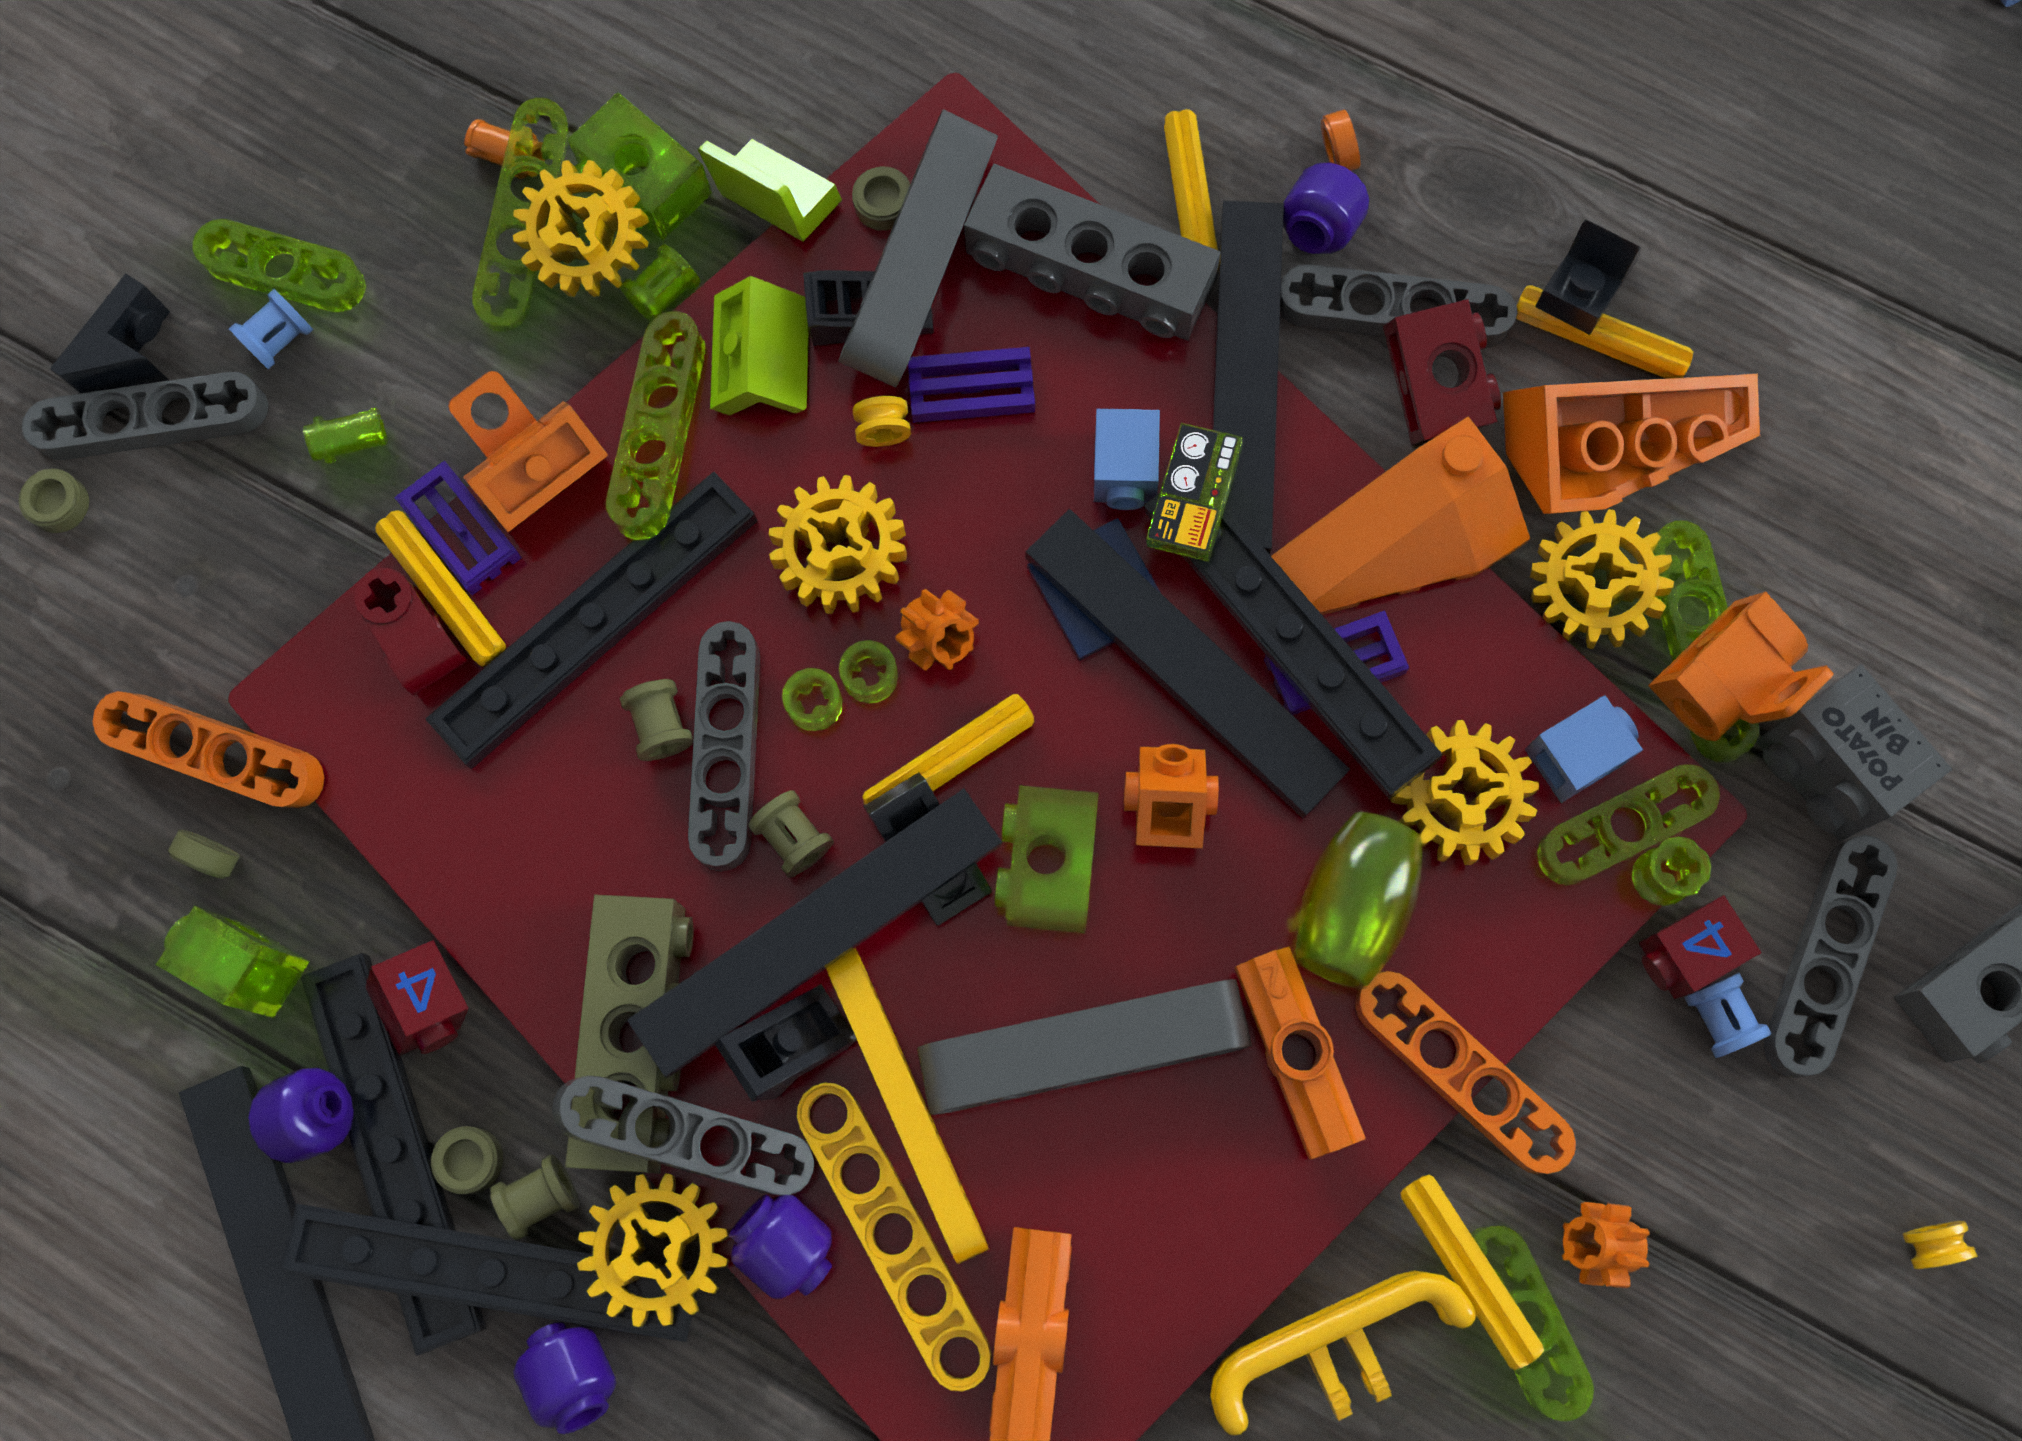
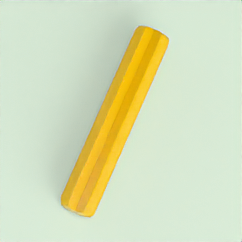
(1189, 178)
(1612, 338)
(440, 588)
(962, 747)
(1472, 1272)

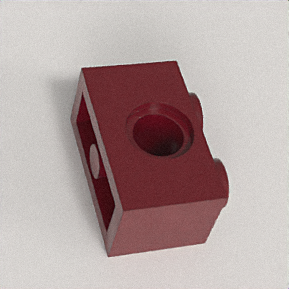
(1415, 343)

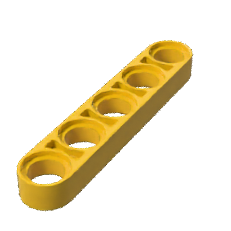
(907, 1108)
(919, 1258)

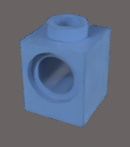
(1126, 457)
(1584, 748)

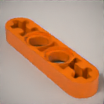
(207, 749)
(1469, 1065)

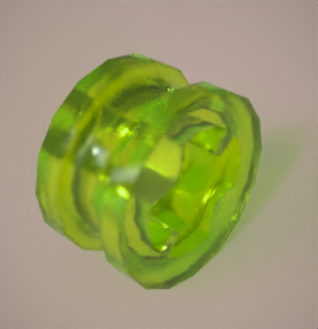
(880, 656)
(803, 683)

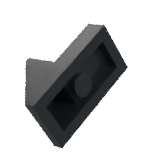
(1588, 277)
(108, 345)
(786, 1044)

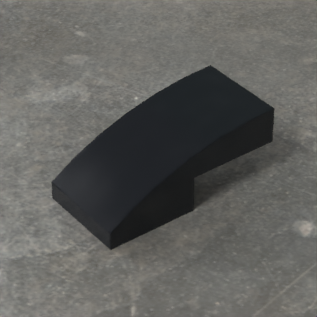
(900, 809)

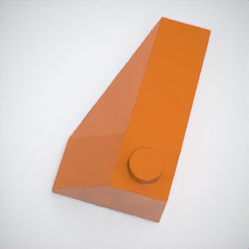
(1609, 439)
(1419, 523)

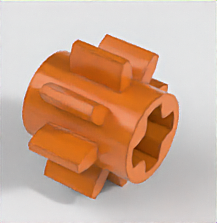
(937, 629)
(1605, 1245)

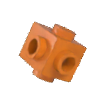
(1171, 796)

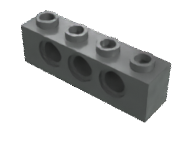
(1073, 225)
(1949, 1001)

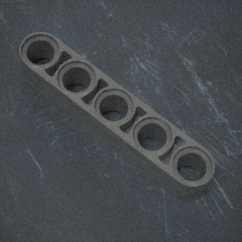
(918, 249)
(1083, 1046)

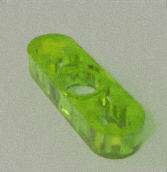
(261, 247)
(1660, 789)
(1567, 1362)

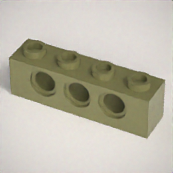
(618, 932)

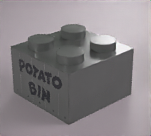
(1852, 755)

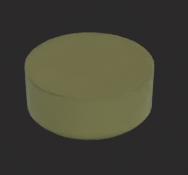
(879, 196)
(53, 500)
(203, 854)
(467, 1160)

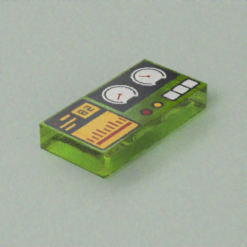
(1194, 492)

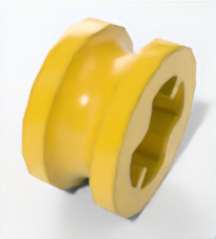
(881, 421)
(1939, 1245)

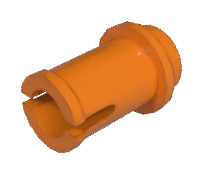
(490, 144)

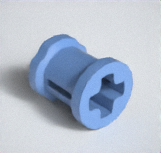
(271, 329)
(1746, 1027)

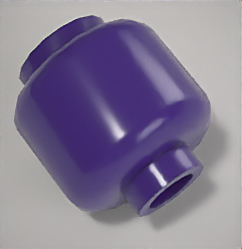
(1325, 208)
(301, 1115)
(781, 1246)
(564, 1377)

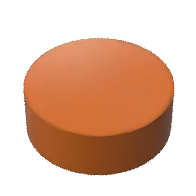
(1340, 140)

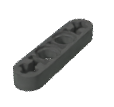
(1395, 294)
(145, 421)
(718, 745)
(1841, 960)
(687, 1128)

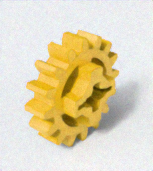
(602, 217)
(847, 518)
(1625, 578)
(1492, 788)
(627, 1267)

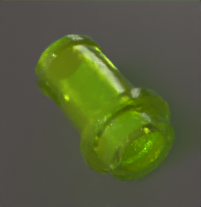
(344, 434)

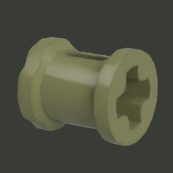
(656, 719)
(771, 823)
(534, 1197)

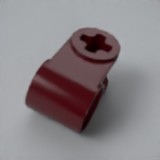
(412, 635)

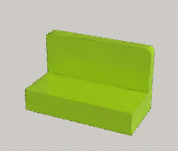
(772, 186)
(759, 348)

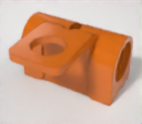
(525, 457)
(1740, 670)

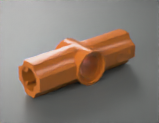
(1313, 1096)
(1030, 1336)

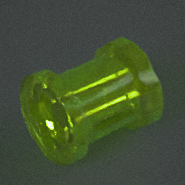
(660, 283)
(1681, 855)

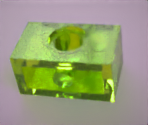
(625, 139)
(1054, 819)
(231, 962)

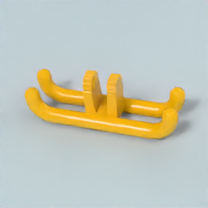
(1337, 1321)

